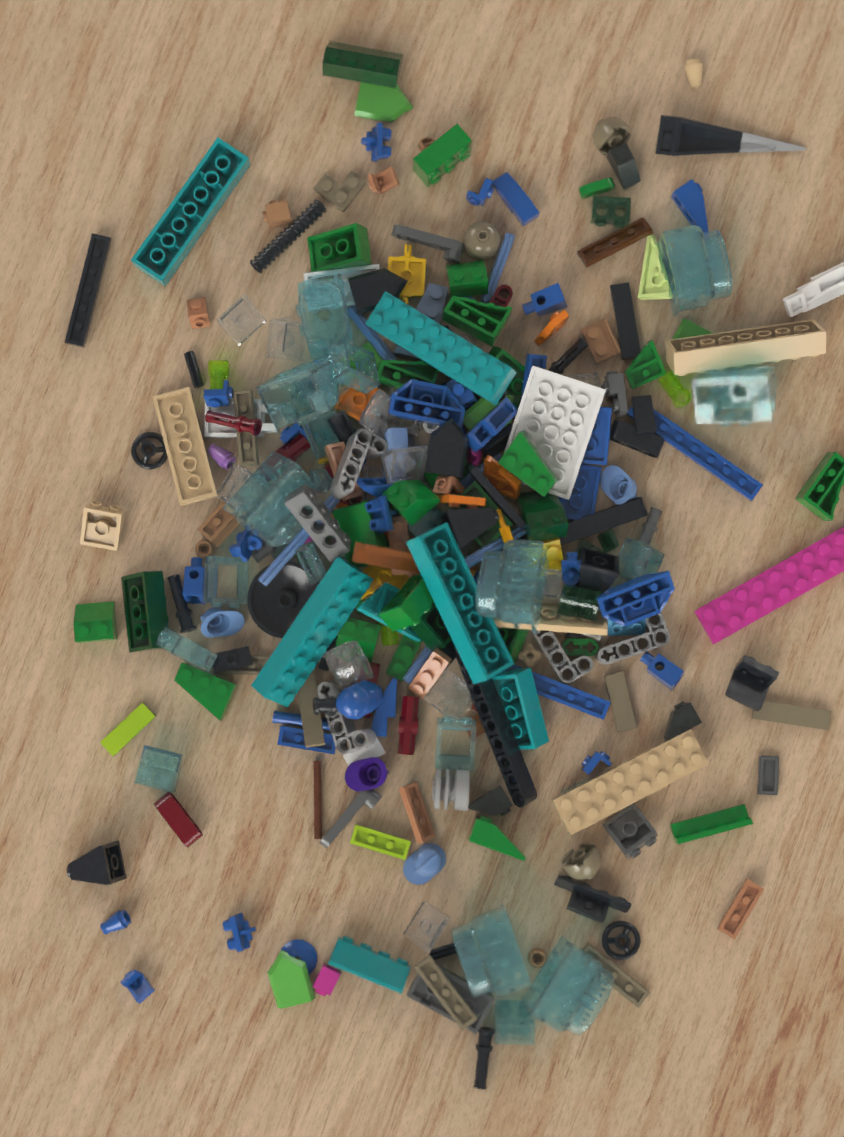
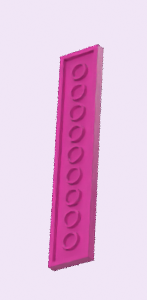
(773, 587)

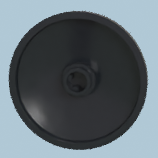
(279, 602)

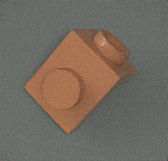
(383, 181)
(198, 313)
(447, 485)

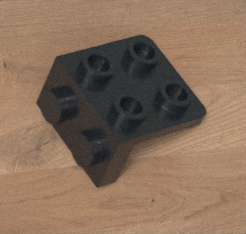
(750, 682)

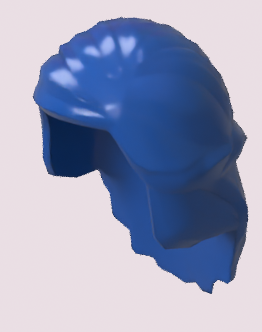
(359, 699)

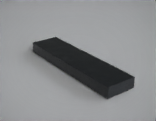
(625, 320)

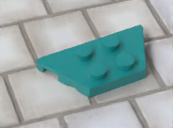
(377, 601)

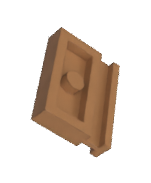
(600, 341)
(219, 526)

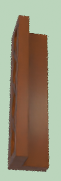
(384, 557)

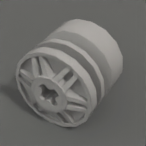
(451, 789)

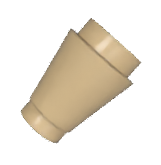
(694, 72)

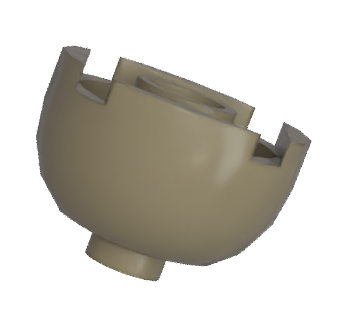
(610, 133)
(482, 241)
(582, 863)

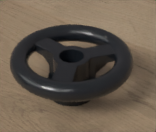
(146, 444)
(614, 940)

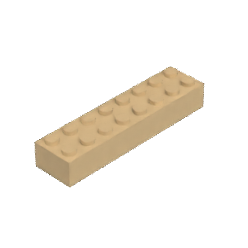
(745, 347)
(629, 782)

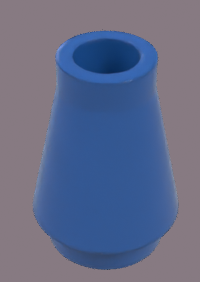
(117, 921)

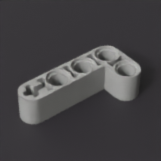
(360, 449)
(631, 643)
(558, 668)
(349, 731)

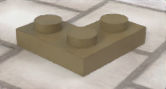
(340, 194)

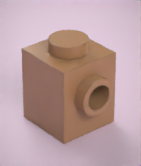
(277, 214)

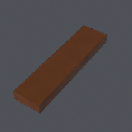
(615, 242)

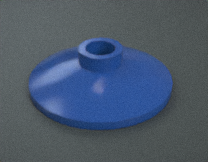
(304, 950)

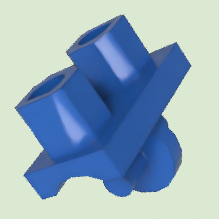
(374, 142)
(381, 513)
(245, 545)
(571, 569)
(241, 932)

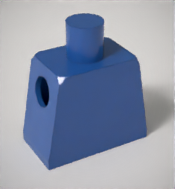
(553, 300)
(462, 393)
(194, 588)
(668, 676)

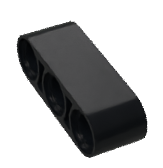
(644, 443)

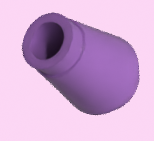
(222, 456)

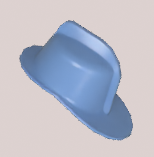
(618, 485)
(221, 623)
(424, 864)

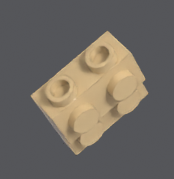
(102, 526)

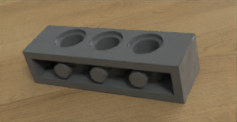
(318, 532)

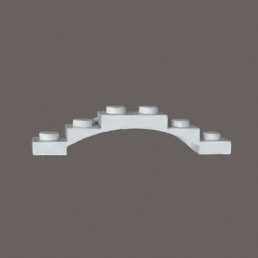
(820, 290)

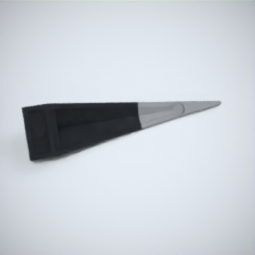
(690, 137)

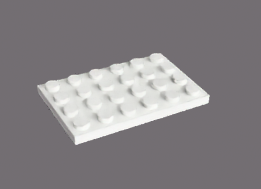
(558, 421)

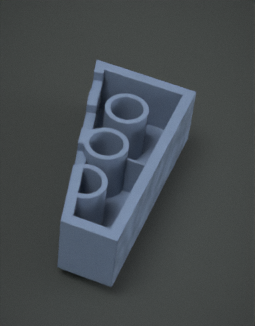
(432, 306)

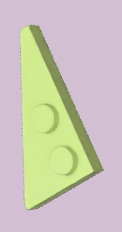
(654, 280)

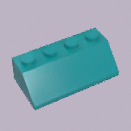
(522, 707)
(370, 964)

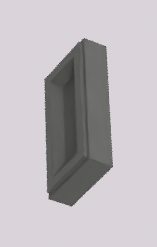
(768, 775)

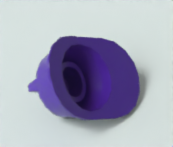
(366, 774)

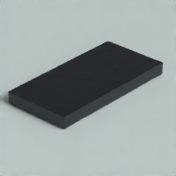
(497, 498)

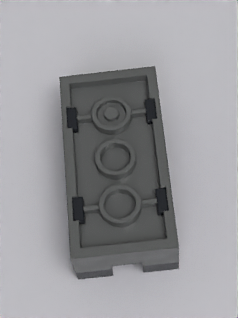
(423, 994)

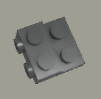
(615, 391)
(631, 831)

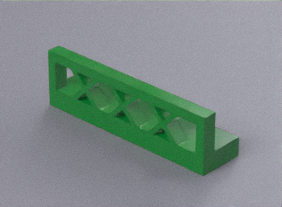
(710, 824)

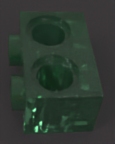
(610, 205)
(579, 602)

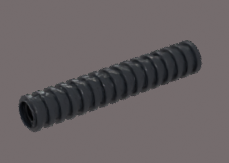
(288, 236)

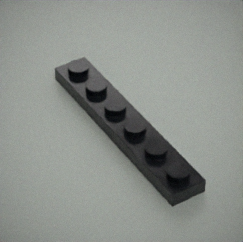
(88, 290)

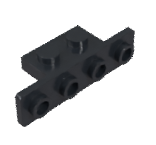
(590, 901)

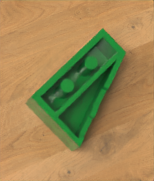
(477, 318)
(397, 373)
(528, 465)
(823, 487)
(206, 688)

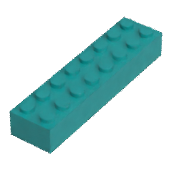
(191, 212)
(441, 348)
(455, 598)
(312, 632)

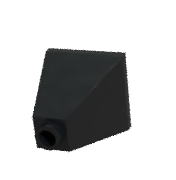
(469, 523)
(597, 569)
(99, 866)

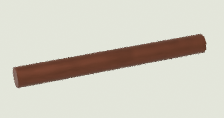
(317, 800)

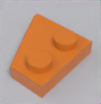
(556, 322)
(501, 478)
(456, 500)

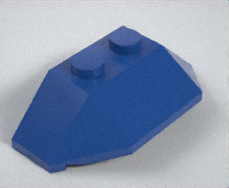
(426, 403)
(636, 598)

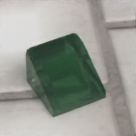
(608, 541)

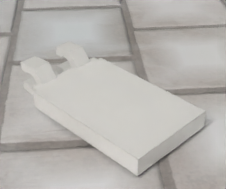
(218, 431)

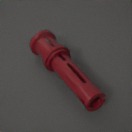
(240, 423)

